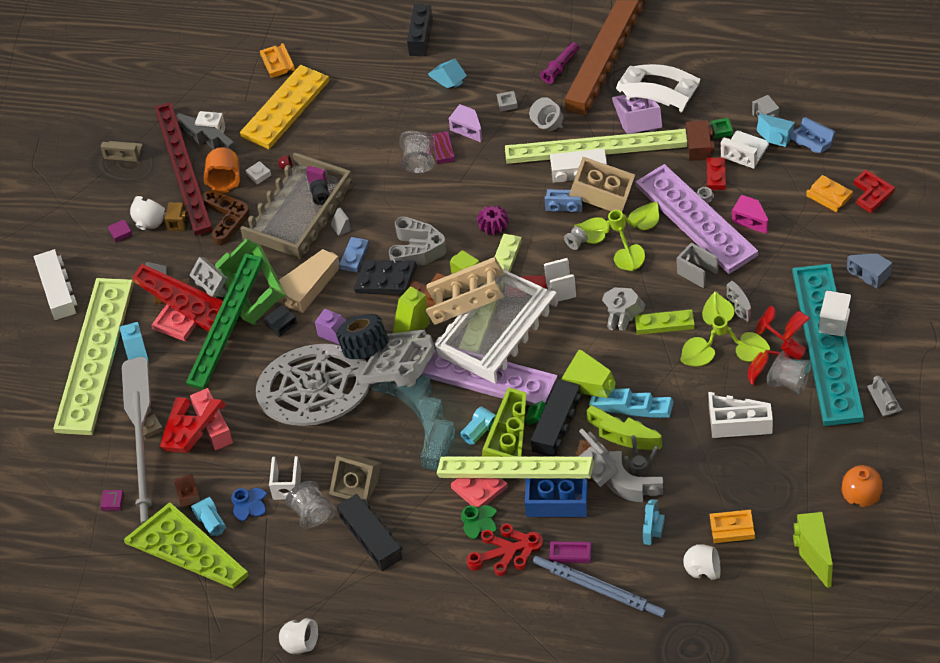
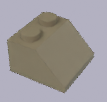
(354, 476)

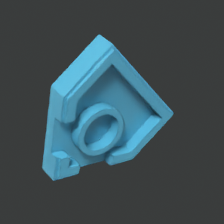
(653, 522)

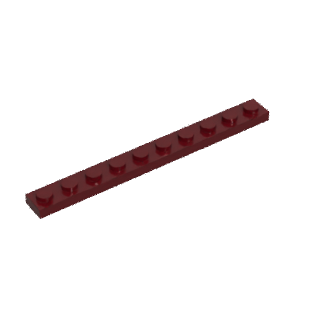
(183, 169)

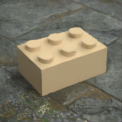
(601, 185)

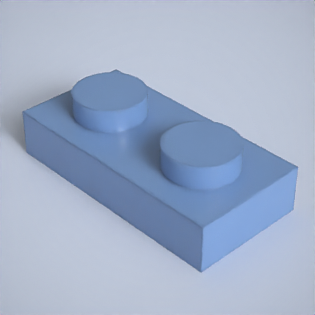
(354, 254)

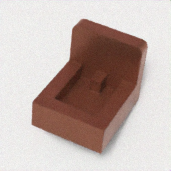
(187, 490)

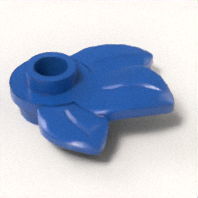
(250, 504)

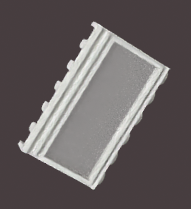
(489, 333)

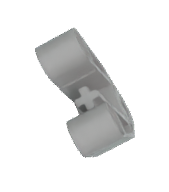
(425, 242)

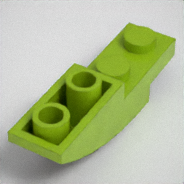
(621, 432)

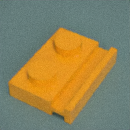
(277, 60)
(829, 193)
(732, 526)

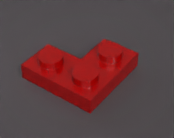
(875, 189)

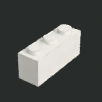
(565, 165)

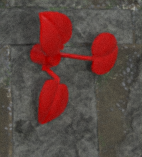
(790, 346)

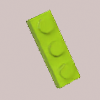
(664, 322)

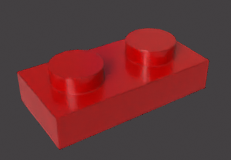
(716, 173)

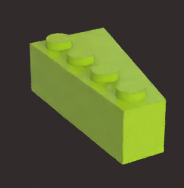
(507, 429)

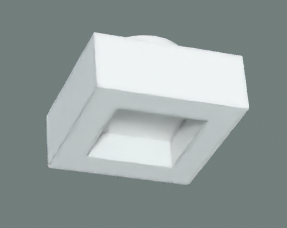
(258, 172)

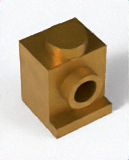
(175, 217)

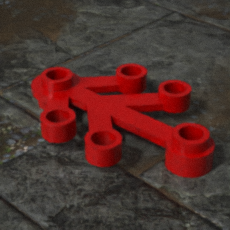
(506, 548)

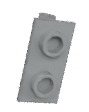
(883, 396)

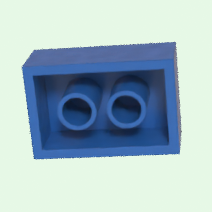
(556, 497)

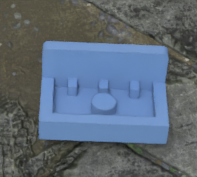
(813, 135)
(560, 201)

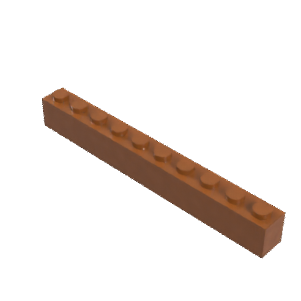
(602, 55)

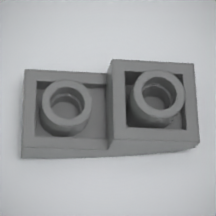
(742, 304)

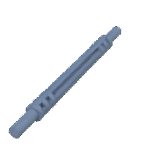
(599, 586)

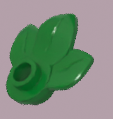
(480, 521)

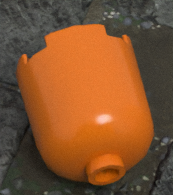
(222, 170)

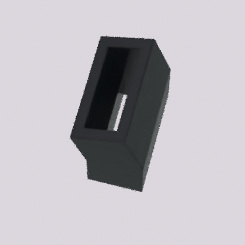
(280, 320)

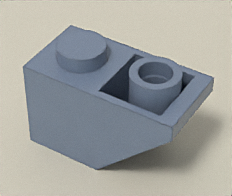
(870, 268)

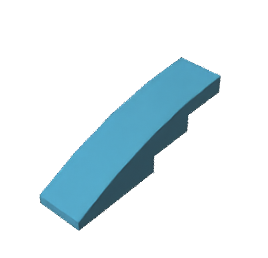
(634, 404)

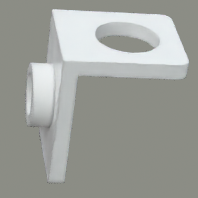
(211, 119)

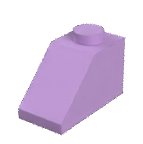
(465, 122)

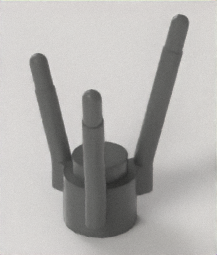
(639, 465)

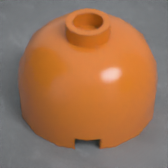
(862, 485)

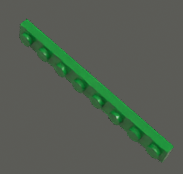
(224, 322)

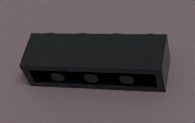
(556, 418)
(370, 532)

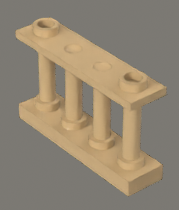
(461, 281)

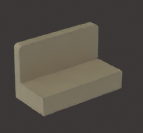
(121, 150)

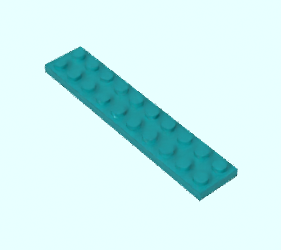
(828, 353)

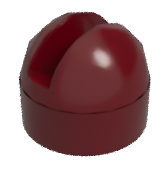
(285, 160)

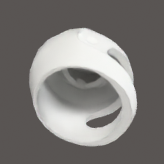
(702, 560)
(293, 636)

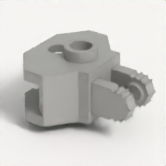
(622, 307)

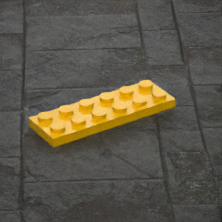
(284, 106)

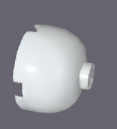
(147, 214)

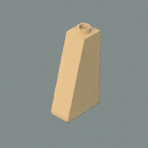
(308, 280)

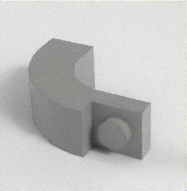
(630, 486)

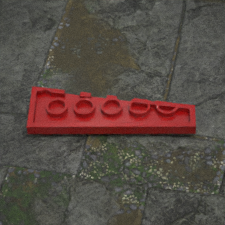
(180, 296)

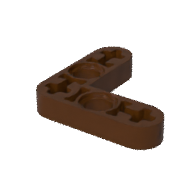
(231, 214)

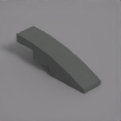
(204, 134)

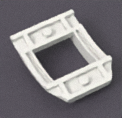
(679, 97)

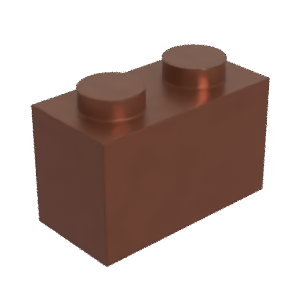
(698, 140)

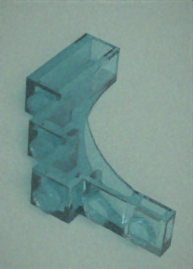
(429, 410)

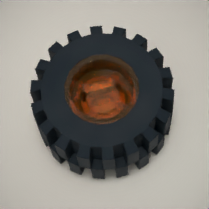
(362, 336)

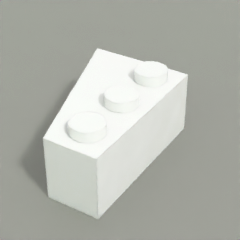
(738, 417)

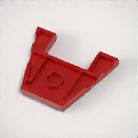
(184, 430)

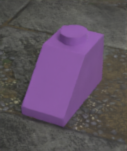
(327, 325)

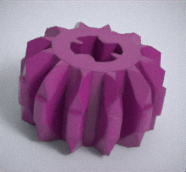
(492, 220)

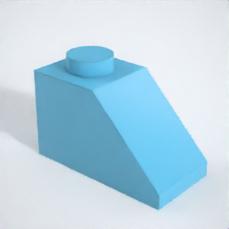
(448, 74)
(775, 129)
(133, 341)

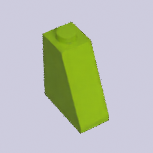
(411, 312)
(590, 375)

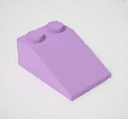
(637, 114)

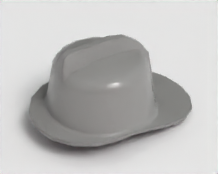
(546, 114)

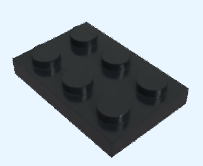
(385, 277)

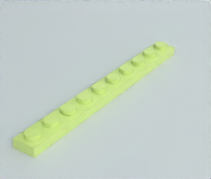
(612, 145)

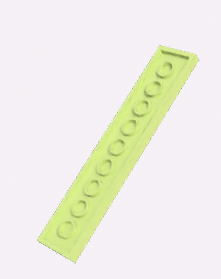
(93, 357)

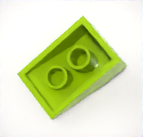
(813, 545)

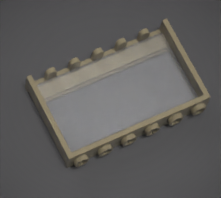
(291, 217)

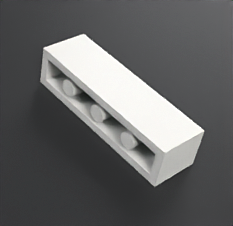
(54, 284)

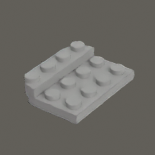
(400, 360)

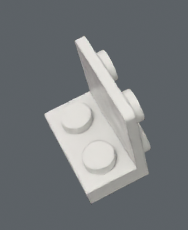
(743, 149)

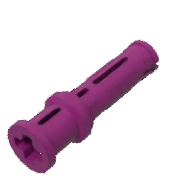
(556, 66)

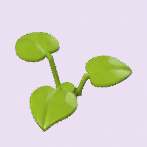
(644, 218)
(718, 313)

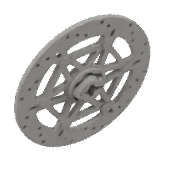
(313, 385)

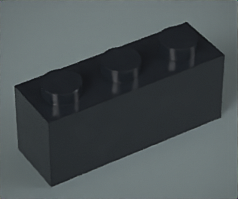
(420, 30)

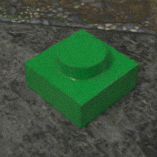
(721, 128)
(534, 413)

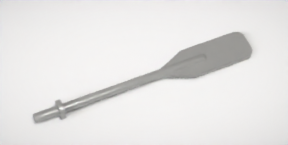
(137, 404)

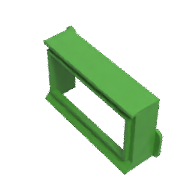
(229, 265)

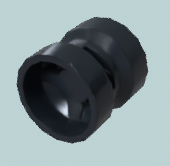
(319, 191)

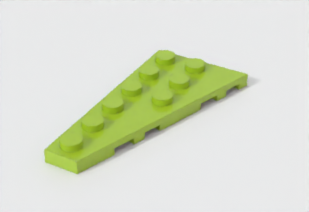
(181, 542)

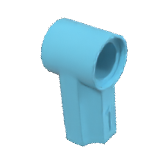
(481, 422)
(207, 513)

